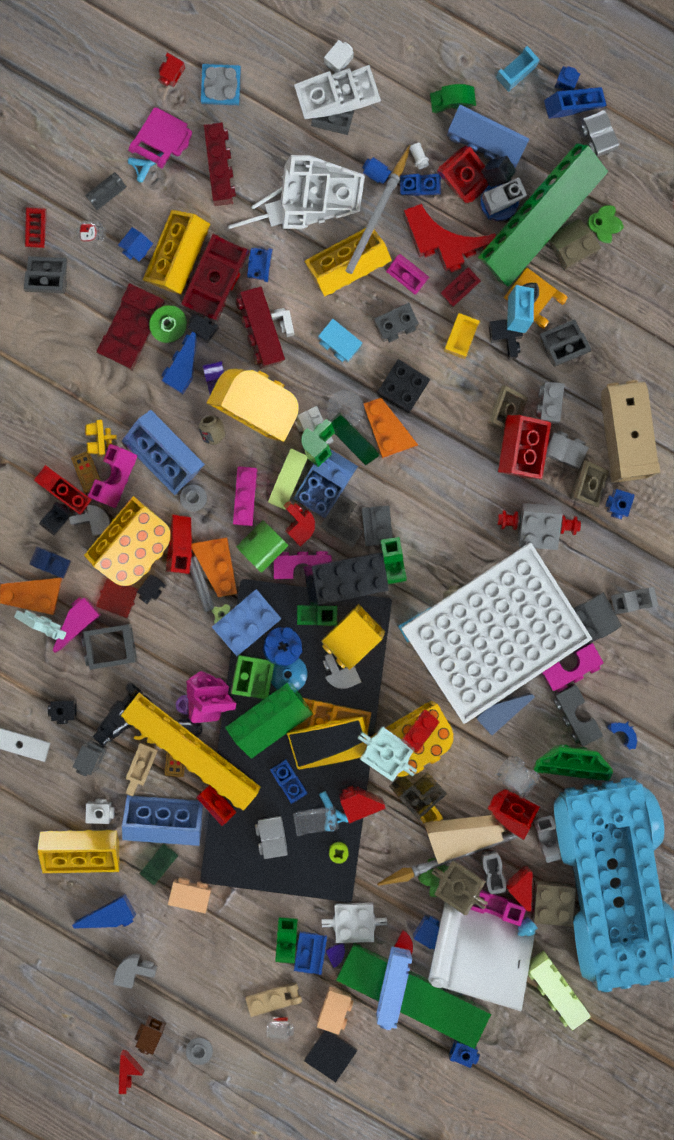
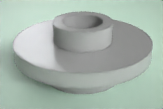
(193, 498)
(199, 1051)

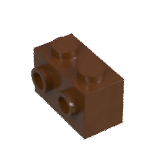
(149, 1035)

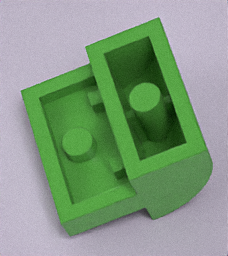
(262, 546)
(252, 677)

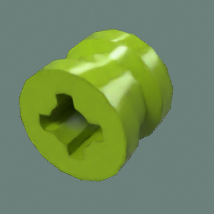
(336, 849)

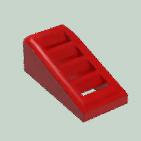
(30, 210)

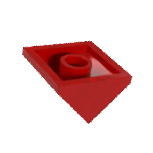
(521, 887)

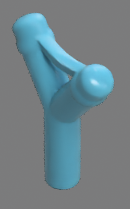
(142, 162)
(326, 801)

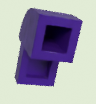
(212, 374)

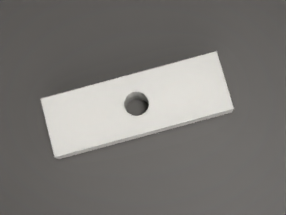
(31, 748)

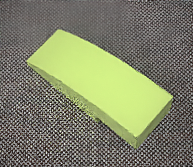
(288, 478)

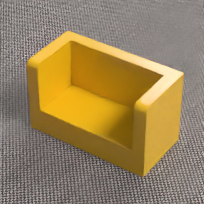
(461, 336)

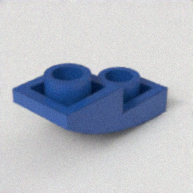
(420, 184)
(289, 781)

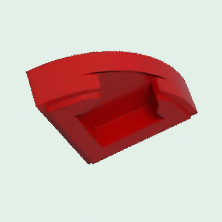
(404, 941)

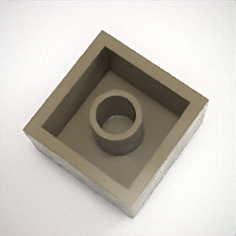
(553, 903)

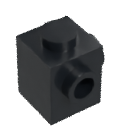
(498, 171)
(62, 711)

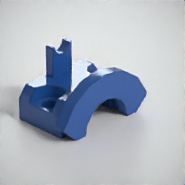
(259, 264)
(630, 735)

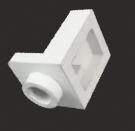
(286, 325)

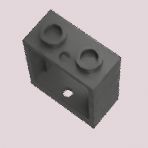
(129, 646)

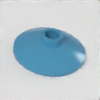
(298, 677)

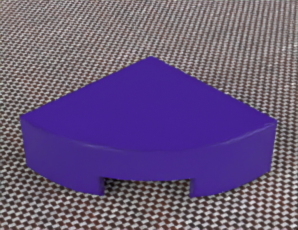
(336, 954)

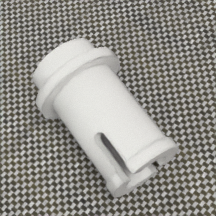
(419, 156)

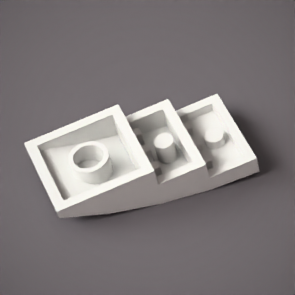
(337, 92)

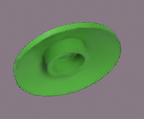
(171, 331)

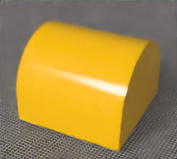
(432, 815)

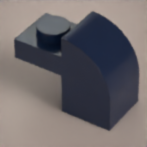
(50, 562)

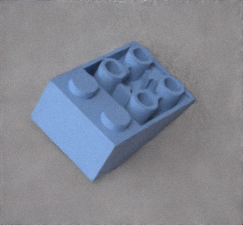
(325, 484)

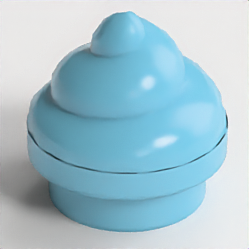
(527, 927)

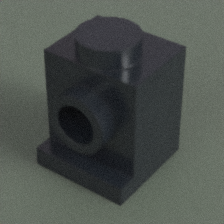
(202, 327)
(151, 589)

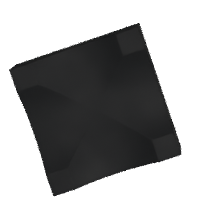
(403, 385)

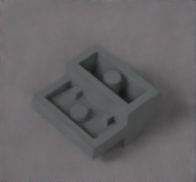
(46, 275)
(564, 343)
(598, 617)

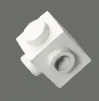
(99, 811)

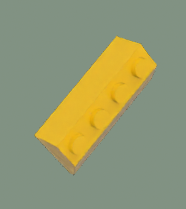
(176, 251)
(330, 264)
(79, 851)

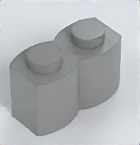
(599, 133)
(566, 450)
(272, 837)
(493, 866)

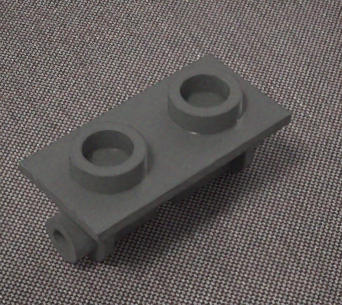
(106, 191)

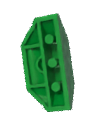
(574, 763)

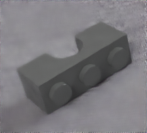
(583, 731)
(89, 758)

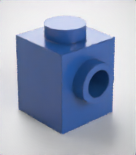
(135, 245)
(619, 504)

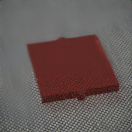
(117, 598)

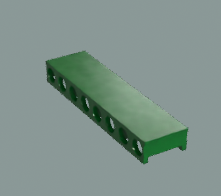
(545, 215)
(421, 1001)

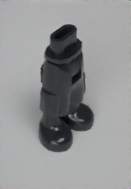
(114, 723)

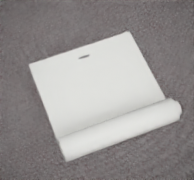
(481, 957)

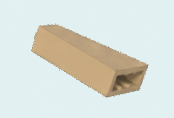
(462, 835)

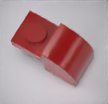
(303, 526)

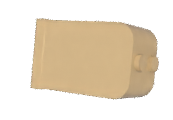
(629, 431)

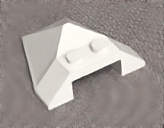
(318, 191)

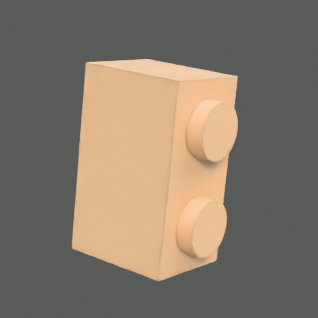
(190, 895)
(334, 1010)

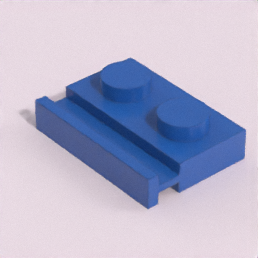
(310, 953)

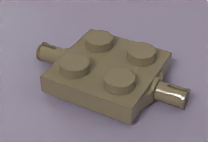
(459, 887)

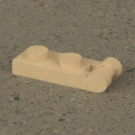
(273, 999)

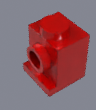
(171, 70)

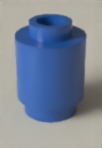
(376, 170)

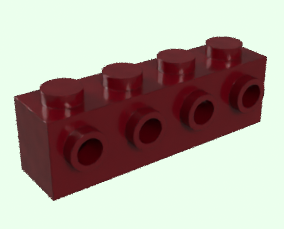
(219, 169)
(260, 327)

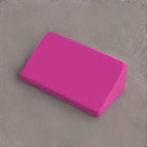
(407, 274)

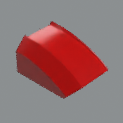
(464, 174)
(513, 812)

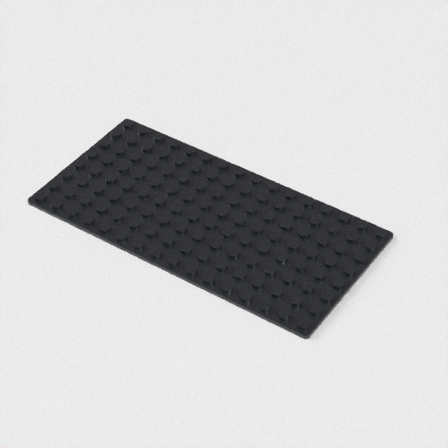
(232, 849)

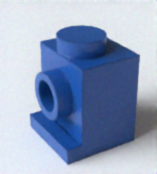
(568, 77)
(459, 1049)

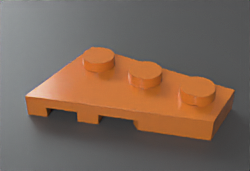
(387, 429)
(217, 564)
(32, 595)

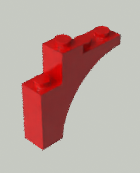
(432, 237)

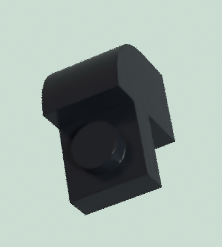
(499, 333)

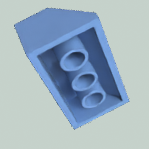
(486, 136)
(162, 452)
(162, 820)

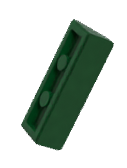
(354, 439)

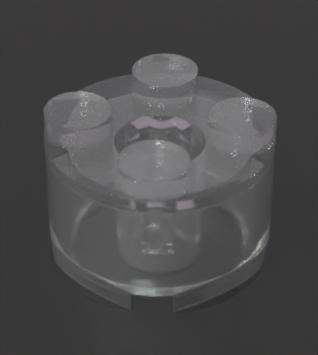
(516, 776)

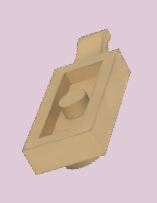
(140, 767)

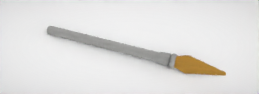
(393, 179)
(406, 874)

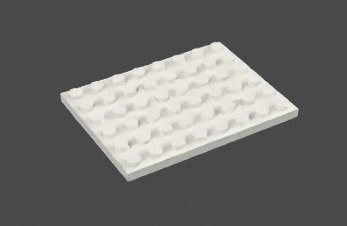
(496, 633)

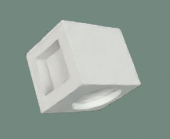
(339, 56)

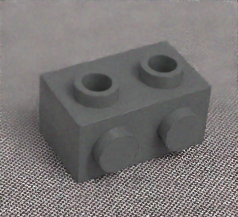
(396, 322)

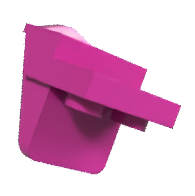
(207, 698)

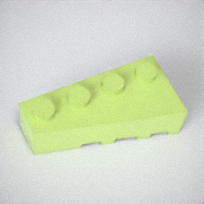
(558, 991)

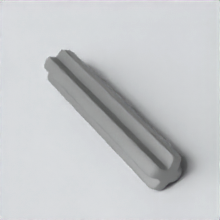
(201, 585)

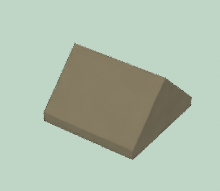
(507, 403)
(589, 484)

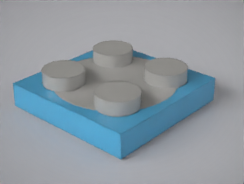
(220, 84)

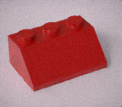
(360, 803)

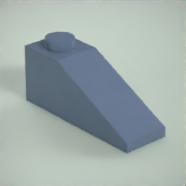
(502, 712)

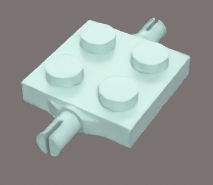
(41, 624)
(386, 754)

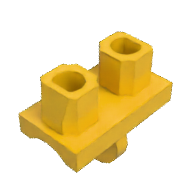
(97, 429)

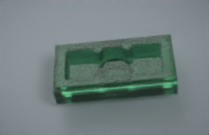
(158, 864)

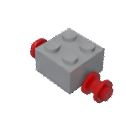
(539, 525)

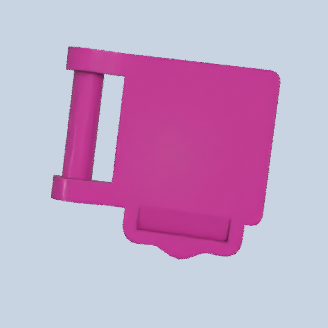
(163, 134)

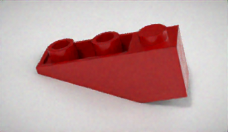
(62, 490)
(180, 545)

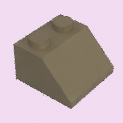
(574, 244)

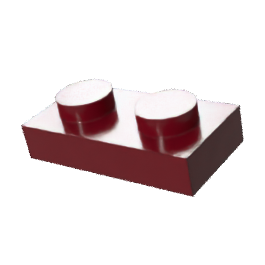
(460, 287)

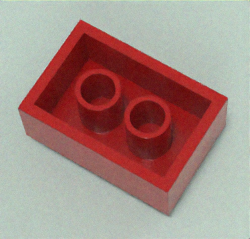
(524, 447)

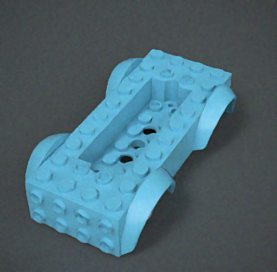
(612, 942)

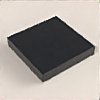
(330, 1055)

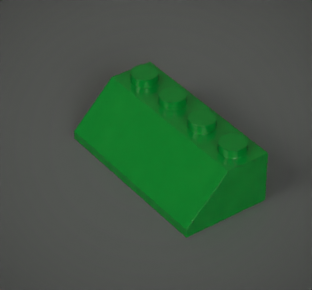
(269, 720)

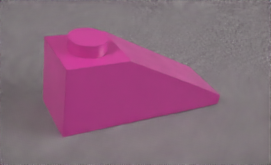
(77, 620)

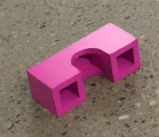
(121, 464)
(245, 496)
(285, 564)
(587, 660)
(502, 907)

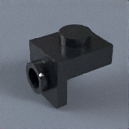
(55, 518)

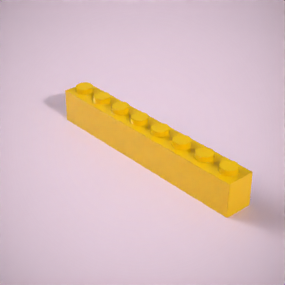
(190, 751)

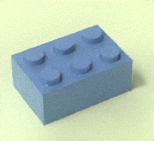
(246, 622)

